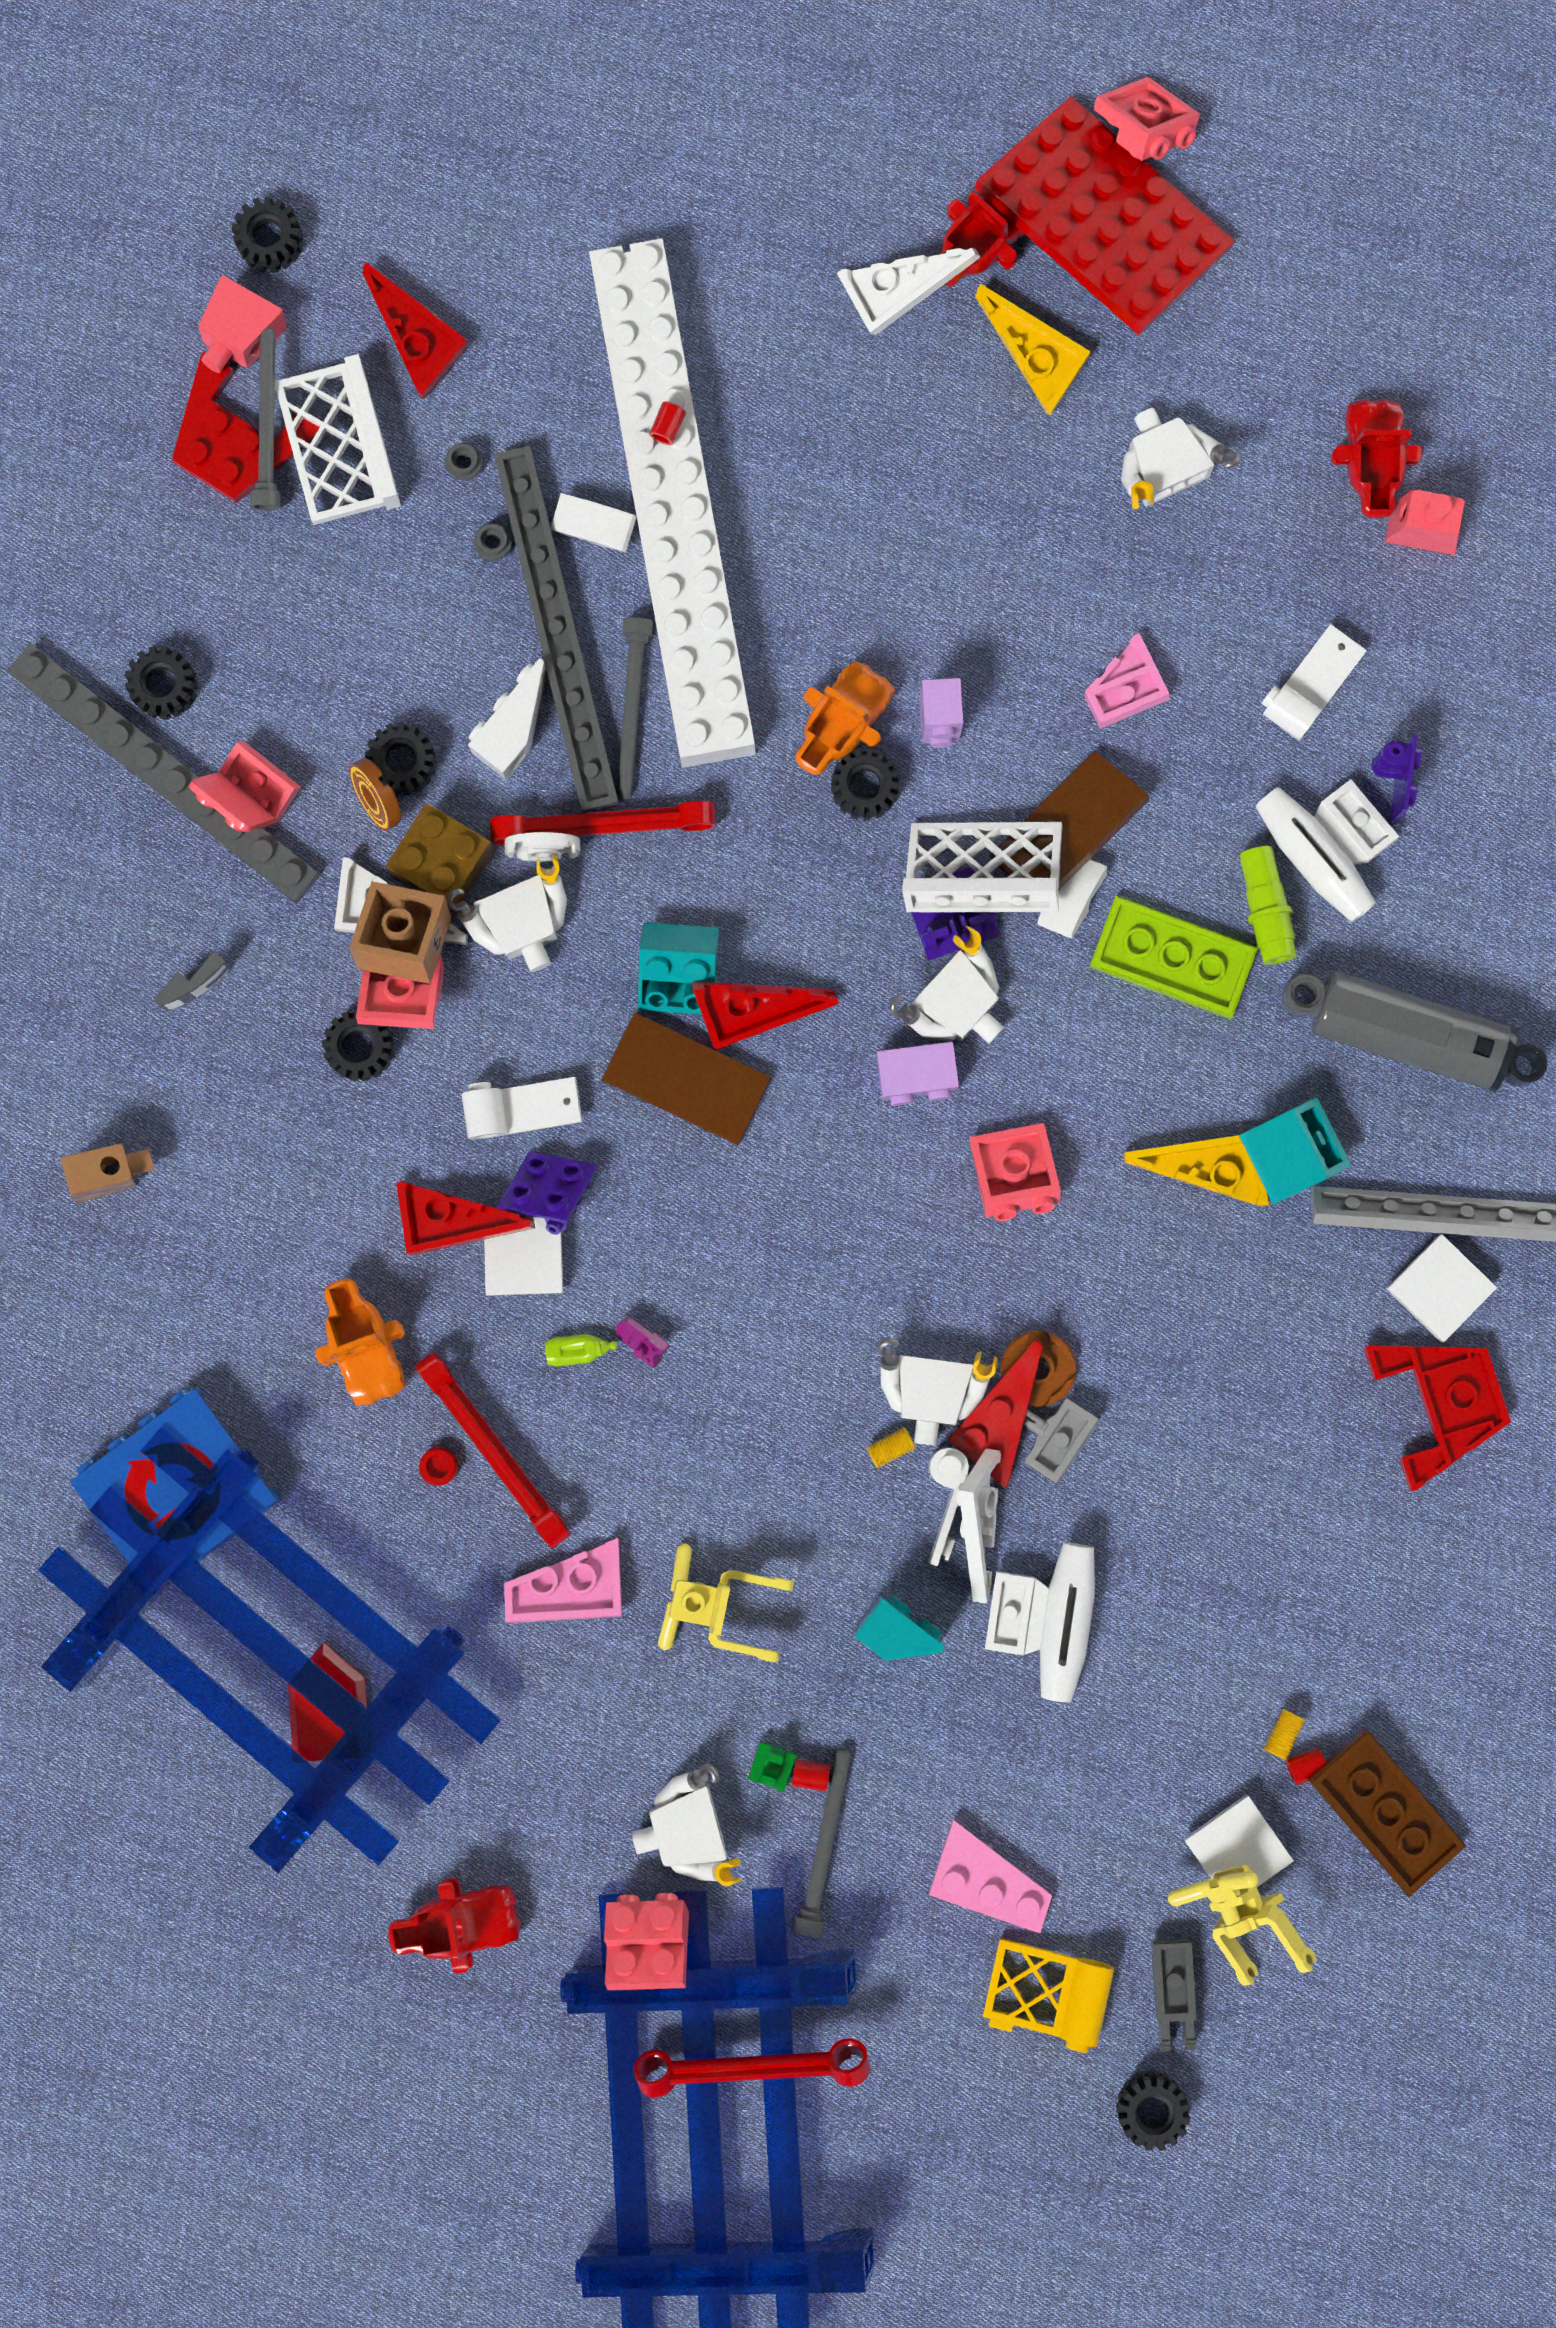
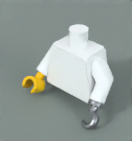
(1169, 458)
(518, 917)
(956, 997)
(932, 1389)
(688, 1829)

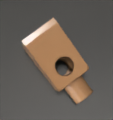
(87, 1170)

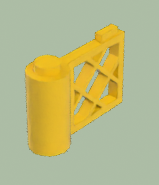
(1080, 2002)

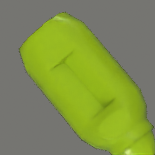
(576, 1349)

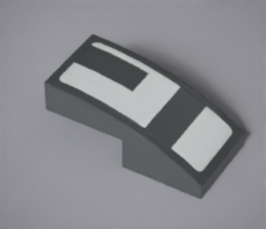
(182, 991)

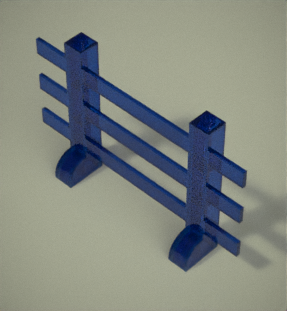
(167, 1557)
(712, 2265)

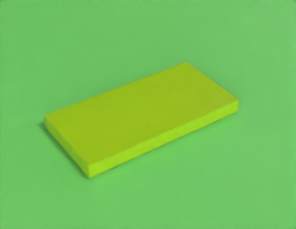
(1173, 957)

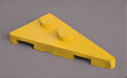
(1041, 353)
(1210, 1164)

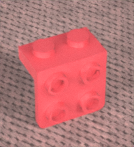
(246, 790)

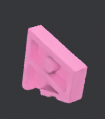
(1127, 686)

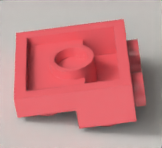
(1148, 118)
(399, 1001)
(1015, 1172)
(646, 1943)

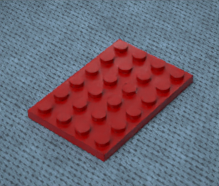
(1104, 215)

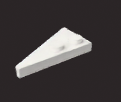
(892, 289)
(352, 895)
(979, 1521)

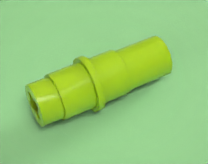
(1268, 906)

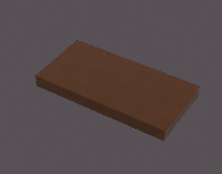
(1092, 809)
(686, 1079)
(1386, 1812)

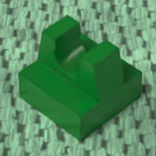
(772, 1766)

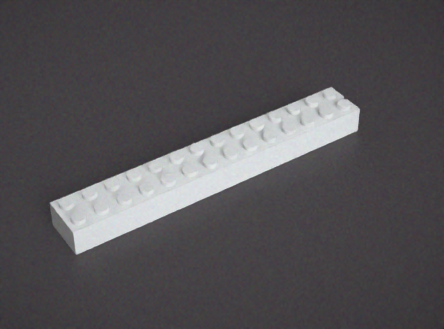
(672, 506)

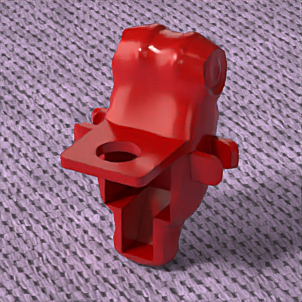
(985, 230)
(1376, 454)
(458, 1924)

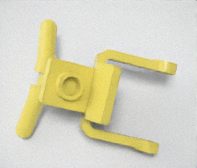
(708, 1604)
(1243, 1910)

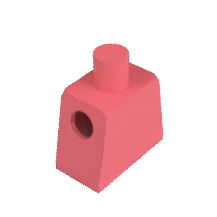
(235, 325)
(1428, 523)

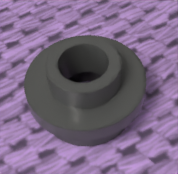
(461, 451)
(489, 531)

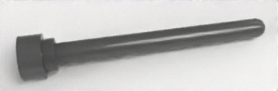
(265, 492)
(637, 633)
(809, 1920)

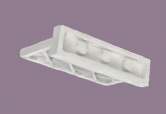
(369, 435)
(982, 890)

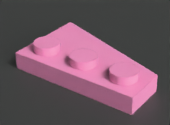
(569, 1590)
(986, 1882)

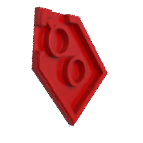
(311, 1730)

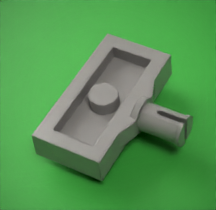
(1059, 1439)

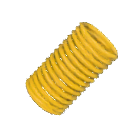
(891, 1447)
(1284, 1734)

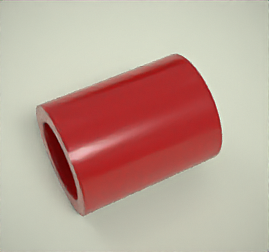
(667, 423)
(1304, 1765)
(810, 1775)

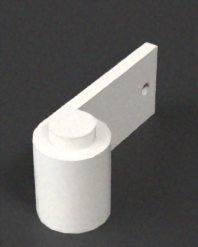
(1313, 683)
(521, 1108)
(949, 1469)

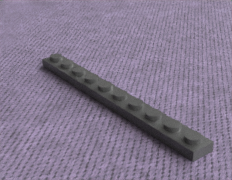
(556, 629)
(157, 770)

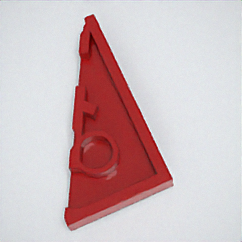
(420, 336)
(746, 1010)
(444, 1221)
(1001, 1416)

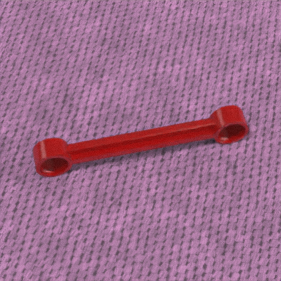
(685, 817)
(541, 1514)
(752, 2068)

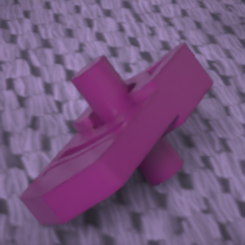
(644, 1343)

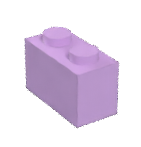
(941, 712)
(917, 1072)

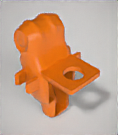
(843, 717)
(361, 1345)

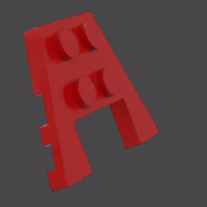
(220, 445)
(1458, 1397)

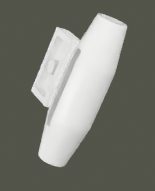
(1328, 845)
(1048, 1619)

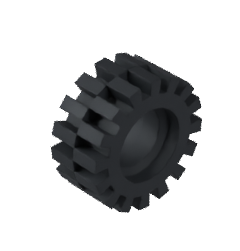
(263, 214)
(145, 667)
(403, 736)
(871, 762)
(357, 1069)
(1170, 2128)

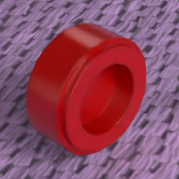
(438, 1466)

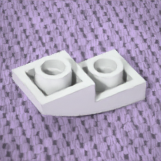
(593, 522)
(1074, 900)

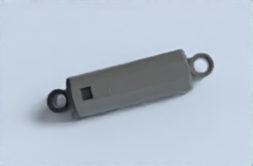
(1414, 1030)

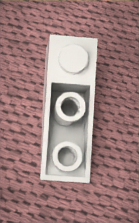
(510, 731)

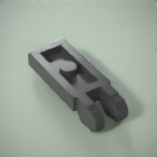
(1174, 1989)

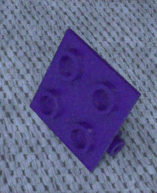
(1397, 762)
(939, 928)
(548, 1189)

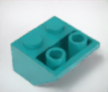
(671, 961)
(1295, 1150)
(895, 1634)

